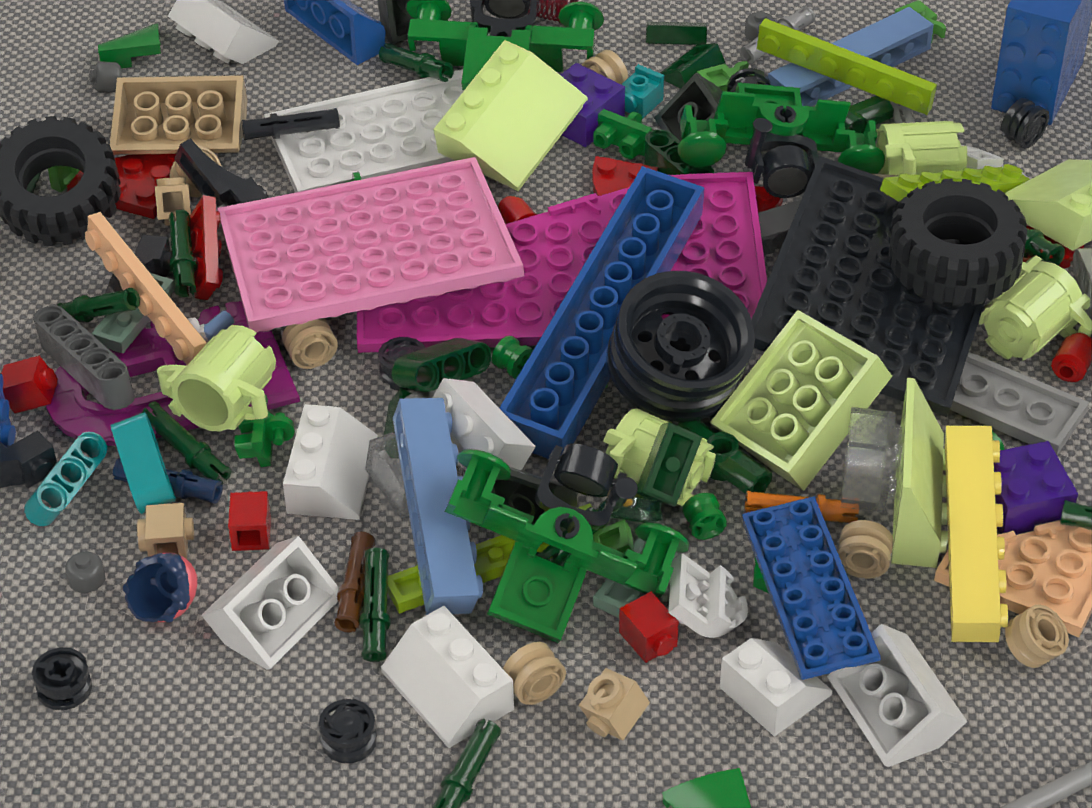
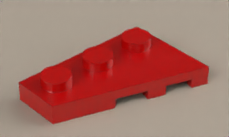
(206, 247)

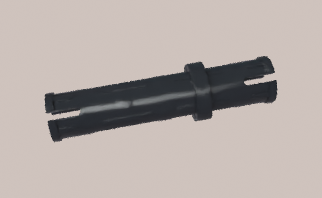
(290, 124)

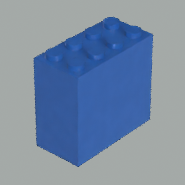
(1041, 52)

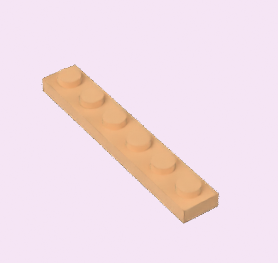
(153, 299)

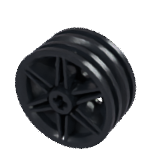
(670, 361)

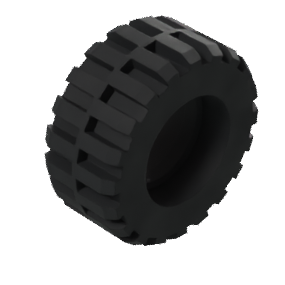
(49, 145)
(954, 270)

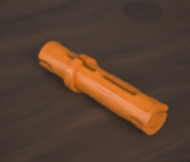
(829, 507)

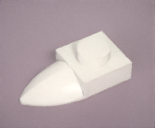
(978, 159)

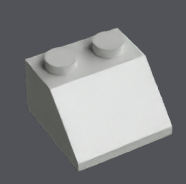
(768, 685)

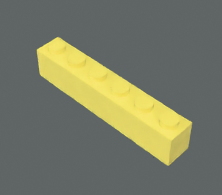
(972, 534)

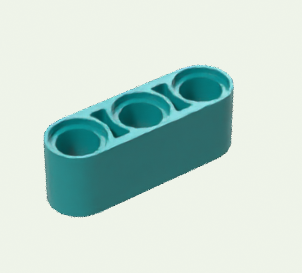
(142, 462)
(55, 488)

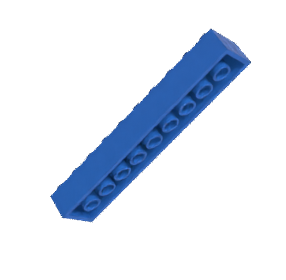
(569, 361)

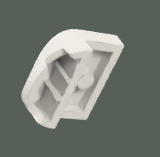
(704, 598)

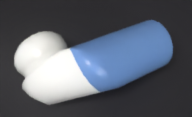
(212, 328)

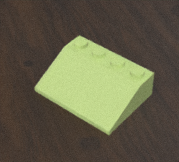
(509, 116)
(1059, 202)
(800, 398)
(919, 485)

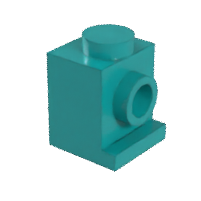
(643, 90)

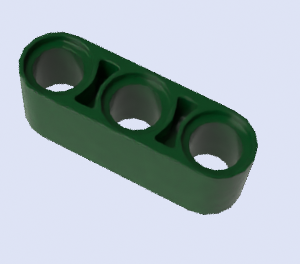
(662, 152)
(449, 359)

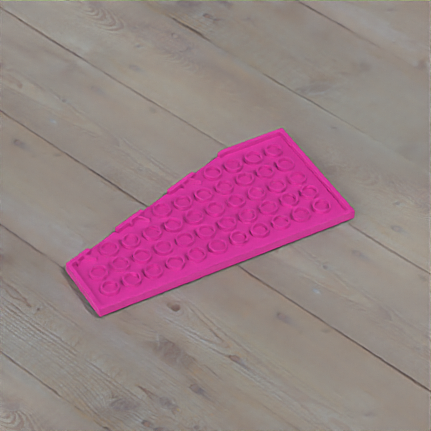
(553, 251)

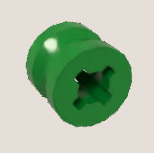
(511, 355)
(704, 516)

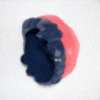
(161, 587)

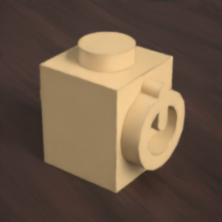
(170, 196)
(165, 530)
(613, 704)

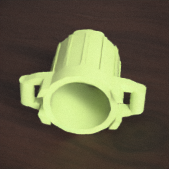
(921, 147)
(1035, 310)
(221, 381)
(633, 442)

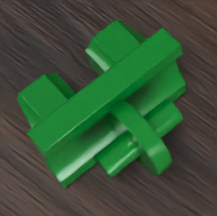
(621, 131)
(264, 434)

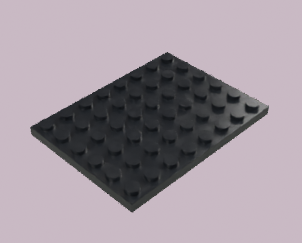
(842, 276)

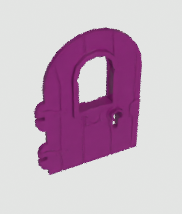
(148, 352)

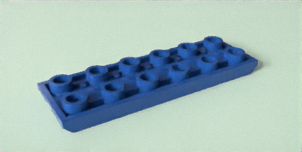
(809, 588)

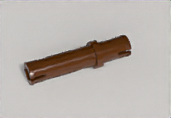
(352, 590)

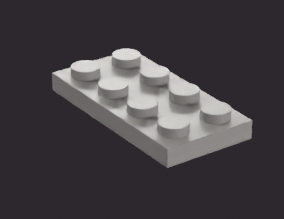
(1016, 403)

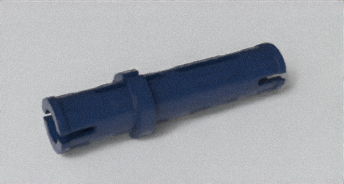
(183, 483)

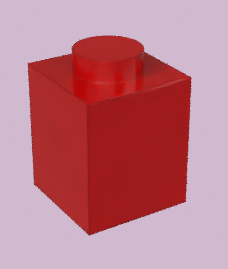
(28, 384)
(249, 521)
(648, 627)

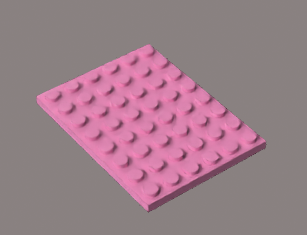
(367, 244)

